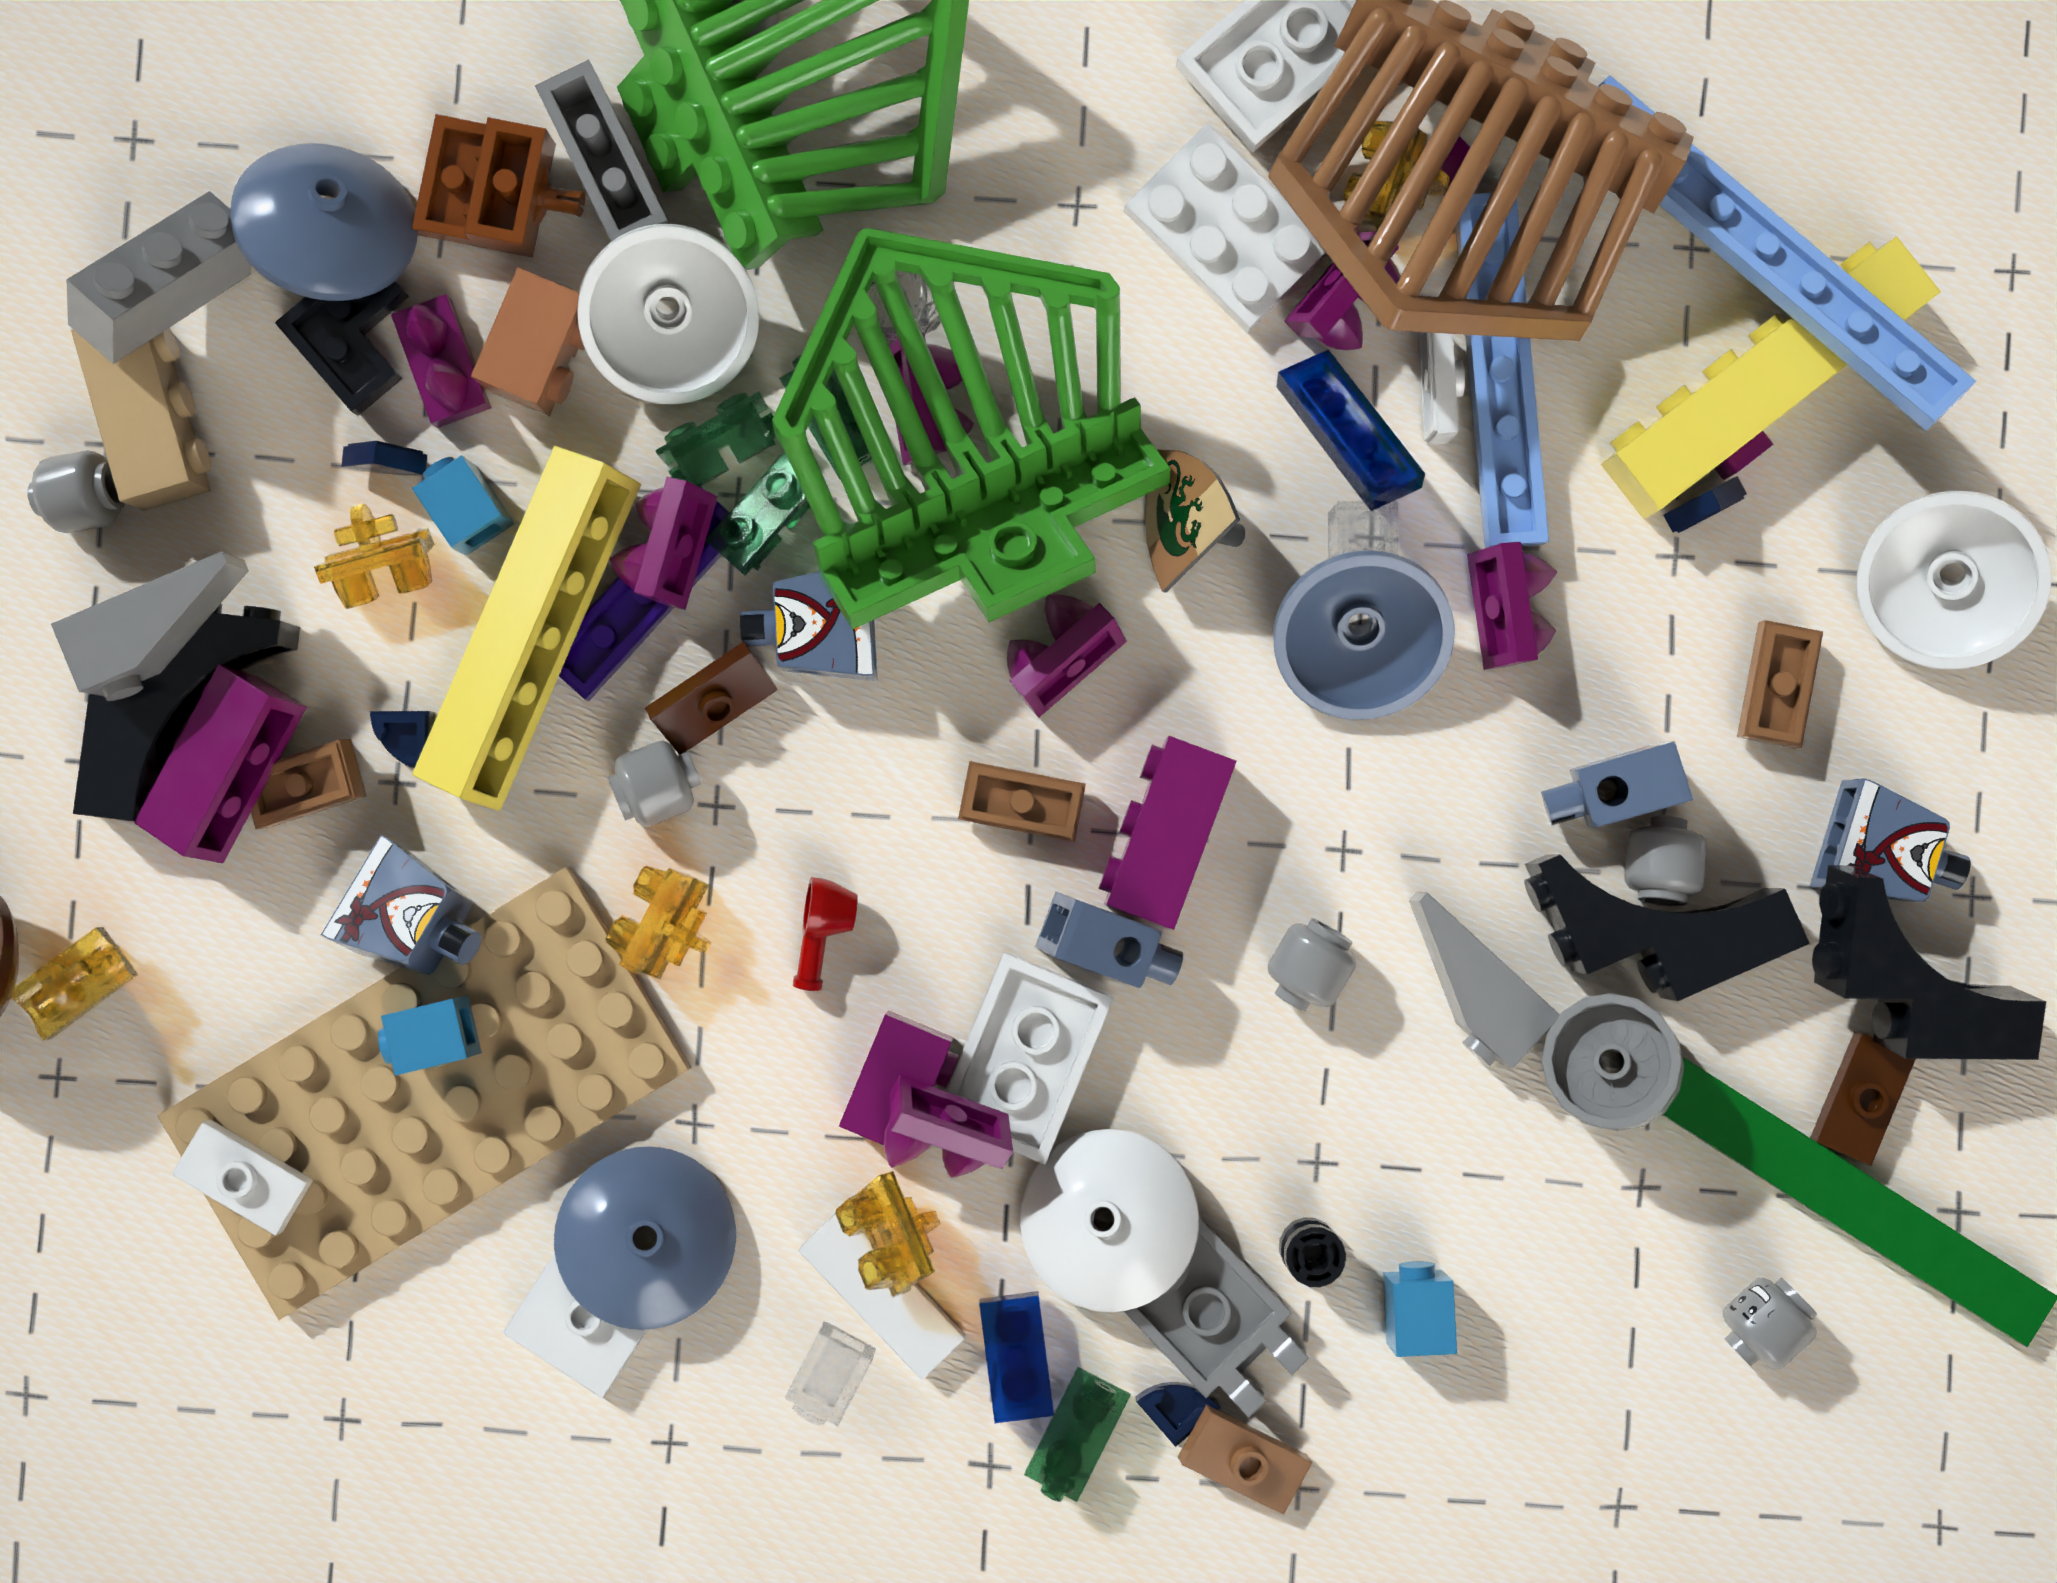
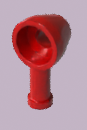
(827, 912)

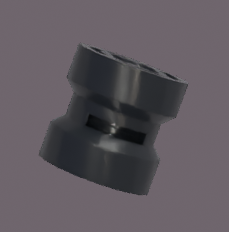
(1303, 1243)

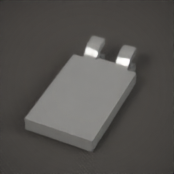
(1219, 1323)

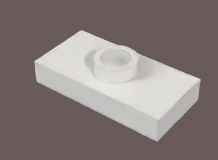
(1440, 386)
(242, 1177)

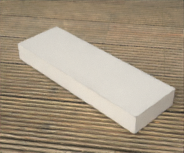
(906, 1323)

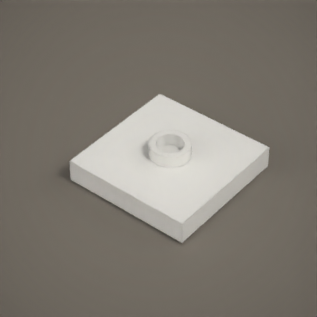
(569, 1336)

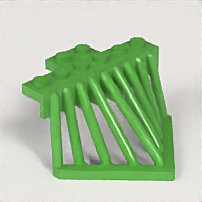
(711, 117)
(999, 522)

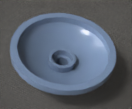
(321, 244)
(1369, 666)
(598, 1227)

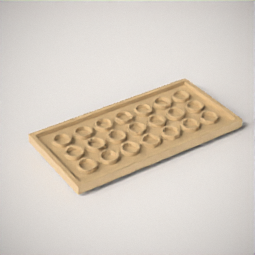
(393, 1155)

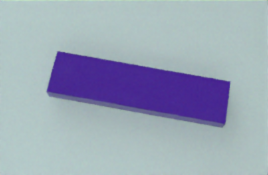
(619, 625)

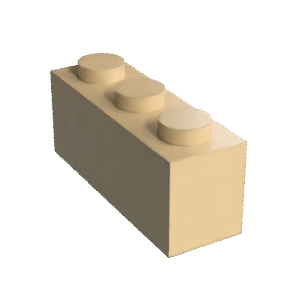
(146, 423)

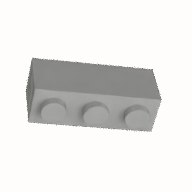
(601, 150)
(156, 278)

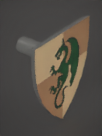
(1188, 517)

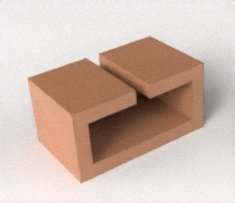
(532, 344)

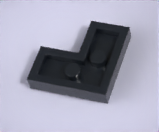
(336, 344)

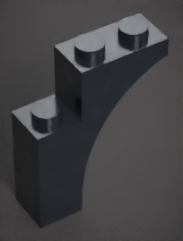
(134, 736)
(1678, 949)
(1917, 1007)

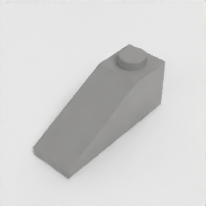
(143, 629)
(1481, 990)

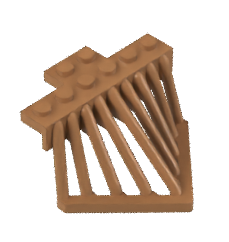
(1517, 89)

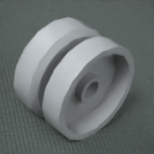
(1577, 1073)

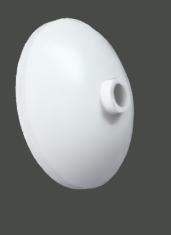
(678, 353)
(1962, 619)
(1151, 1229)

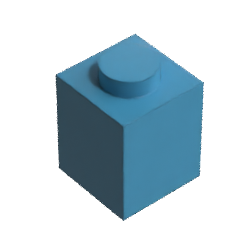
(462, 504)
(429, 1035)
(1419, 1310)

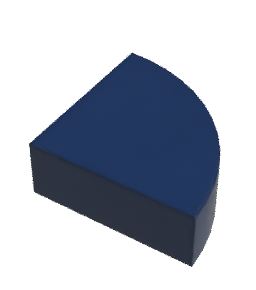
(384, 458)
(1705, 505)
(403, 732)
(1174, 1408)

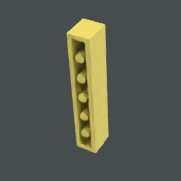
(1750, 389)
(526, 628)

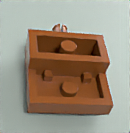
(489, 185)

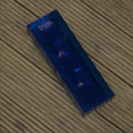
(1350, 430)

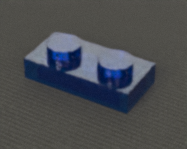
(1016, 1357)

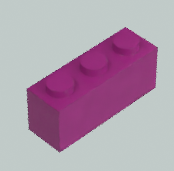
(219, 765)
(1167, 831)

